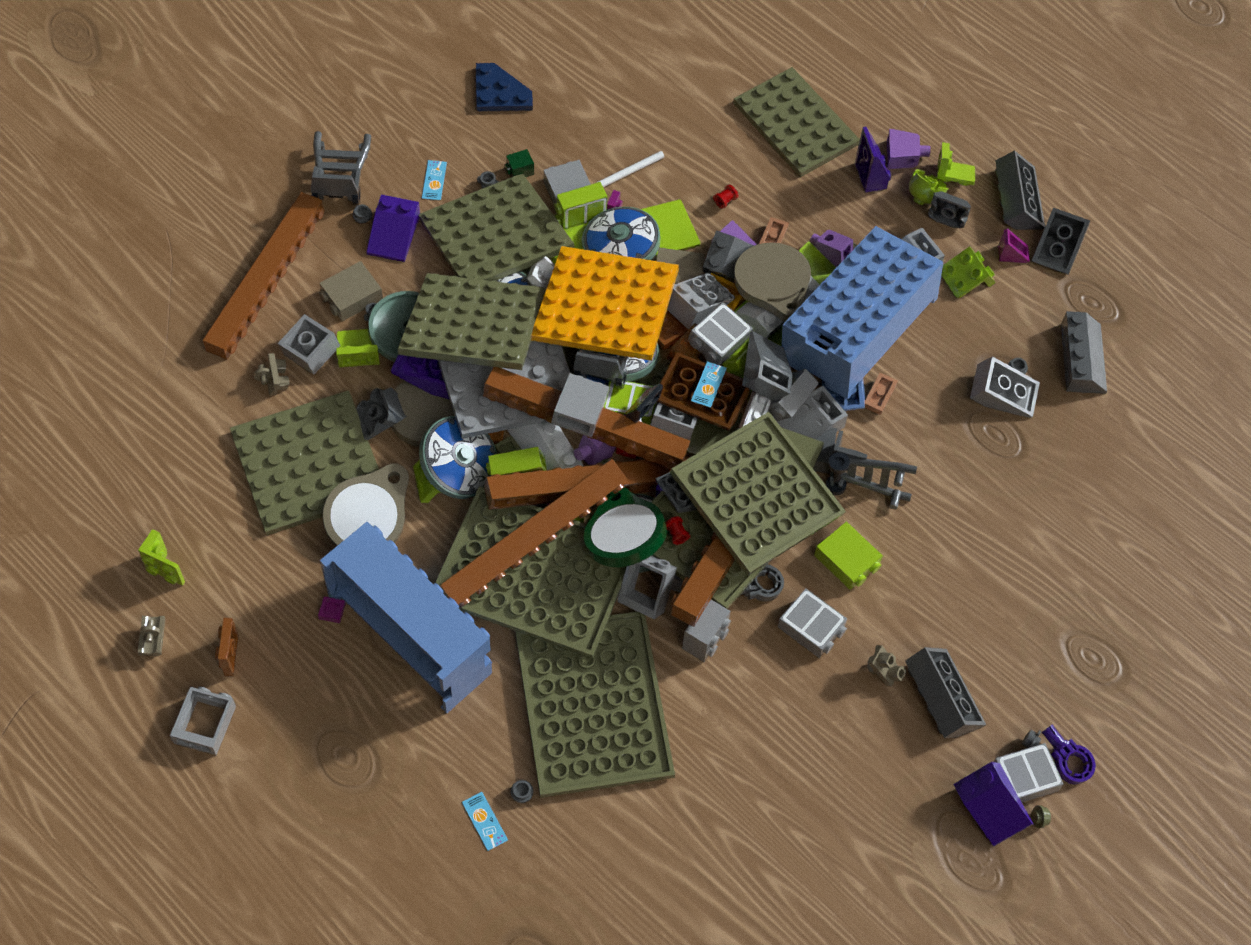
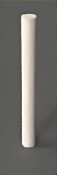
(631, 169)

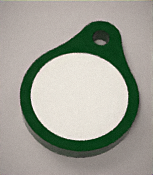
(624, 530)

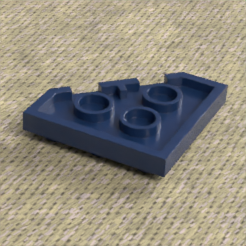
(500, 91)

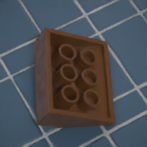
(681, 382)

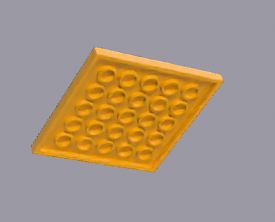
(605, 303)

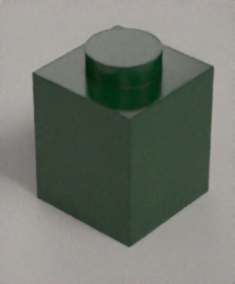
(519, 163)

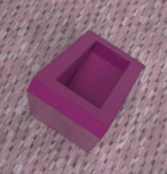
(1012, 248)

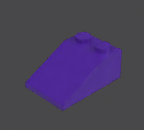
(871, 164)
(393, 228)
(421, 373)
(993, 802)

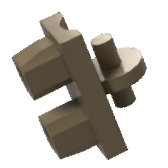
(269, 374)
(151, 635)
(885, 666)

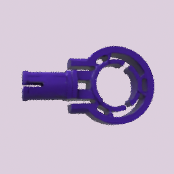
(1061, 753)

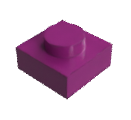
(614, 200)
(332, 609)

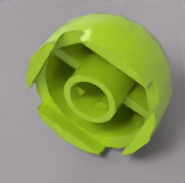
(925, 186)

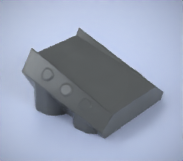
(949, 210)
(379, 412)

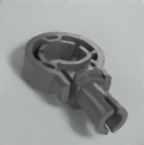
(756, 591)

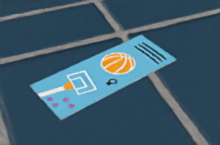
(434, 180)
(708, 384)
(485, 821)

